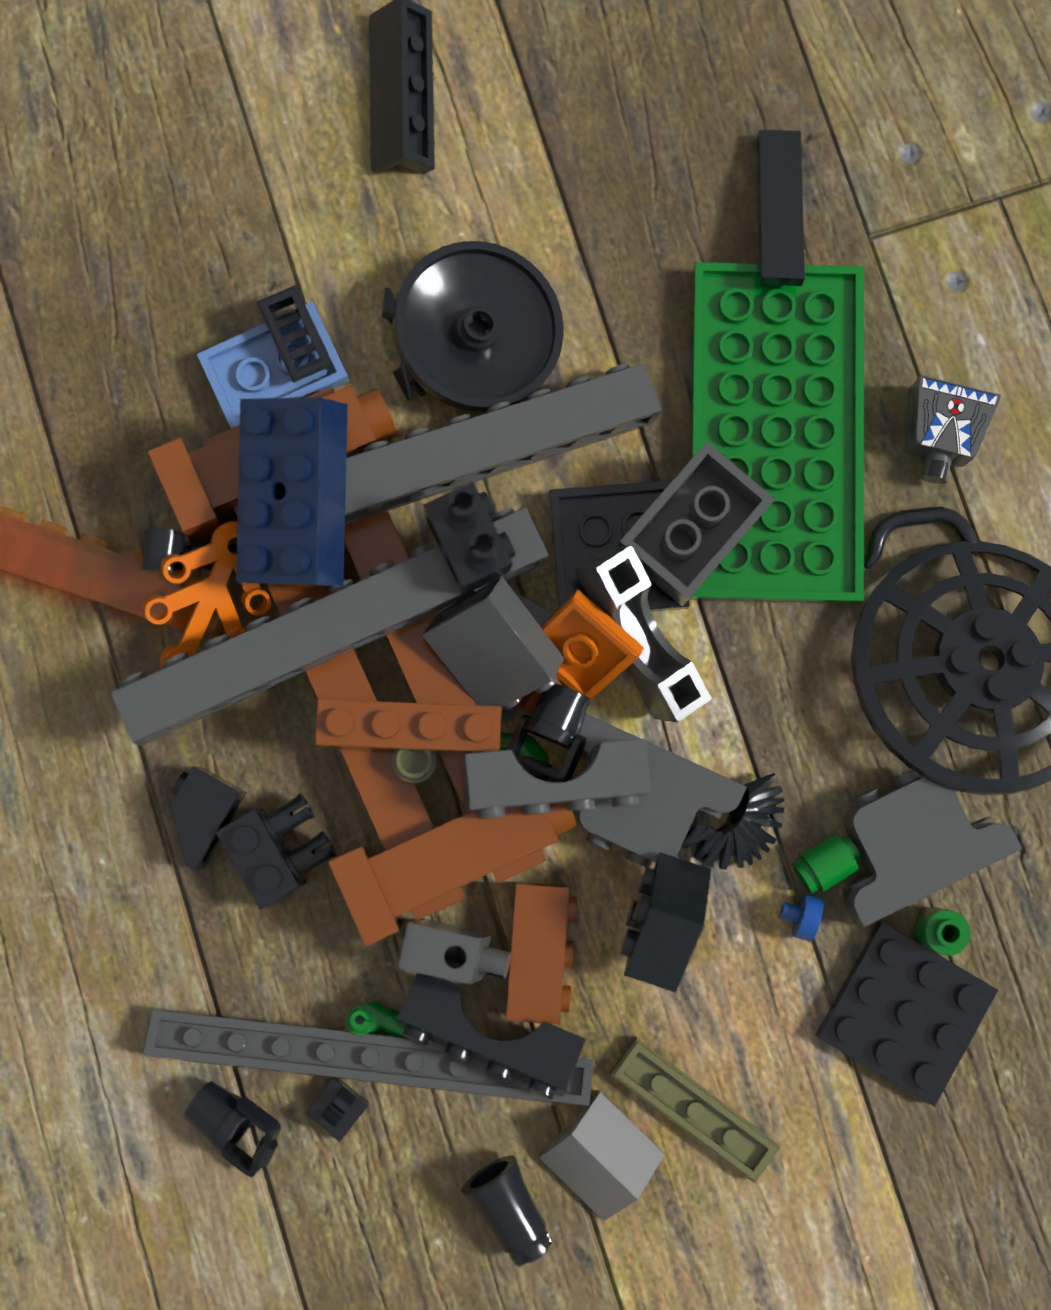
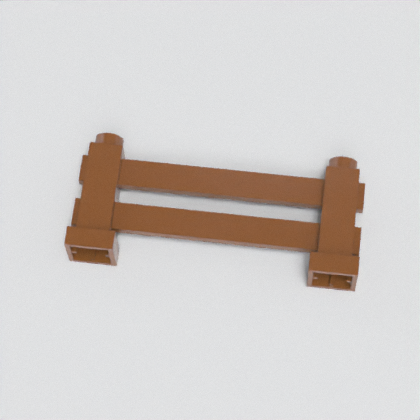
(420, 863)

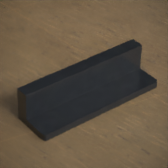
(401, 87)

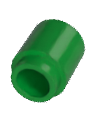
(827, 863)
(929, 929)

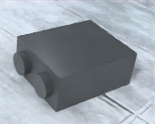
(494, 646)

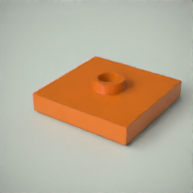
(591, 644)

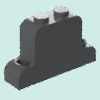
(665, 814)
(915, 845)

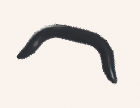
(914, 518)

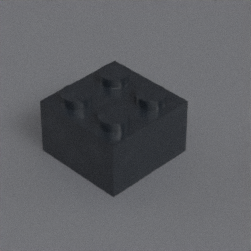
(666, 921)

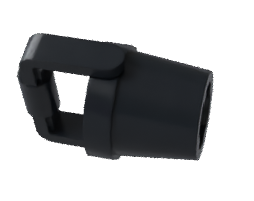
(558, 720)
(224, 1120)

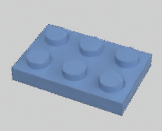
(253, 368)

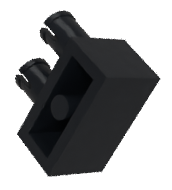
(468, 537)
(263, 859)

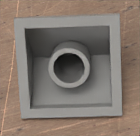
(603, 1157)

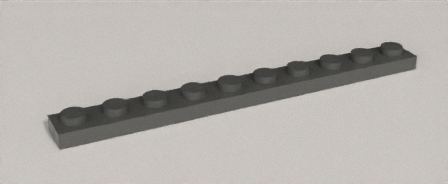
(339, 1056)

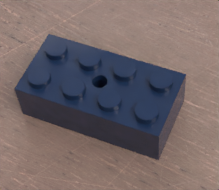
(291, 491)

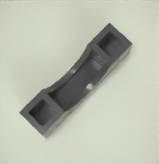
(661, 674)
(498, 781)

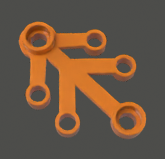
(208, 593)

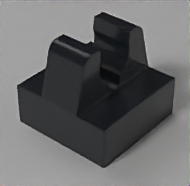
(337, 1108)

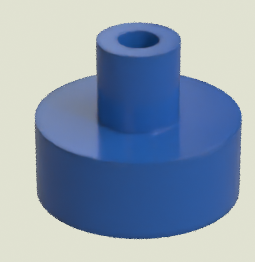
(805, 916)

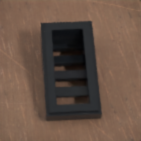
(277, 302)

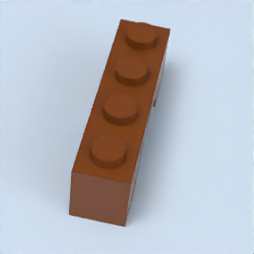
(407, 726)

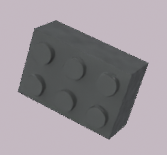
(696, 523)

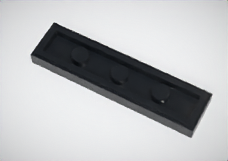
(780, 208)

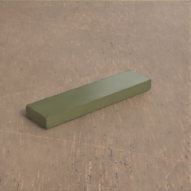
(695, 1109)

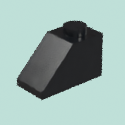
(200, 809)

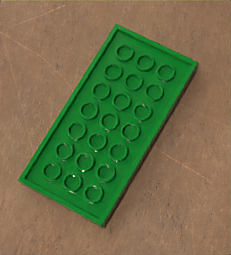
(786, 406)

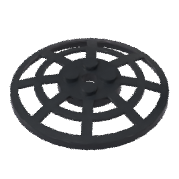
(959, 668)

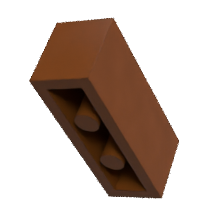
(540, 953)

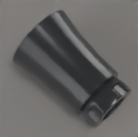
(509, 1210)

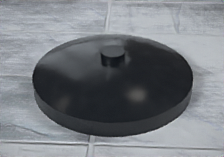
(477, 325)

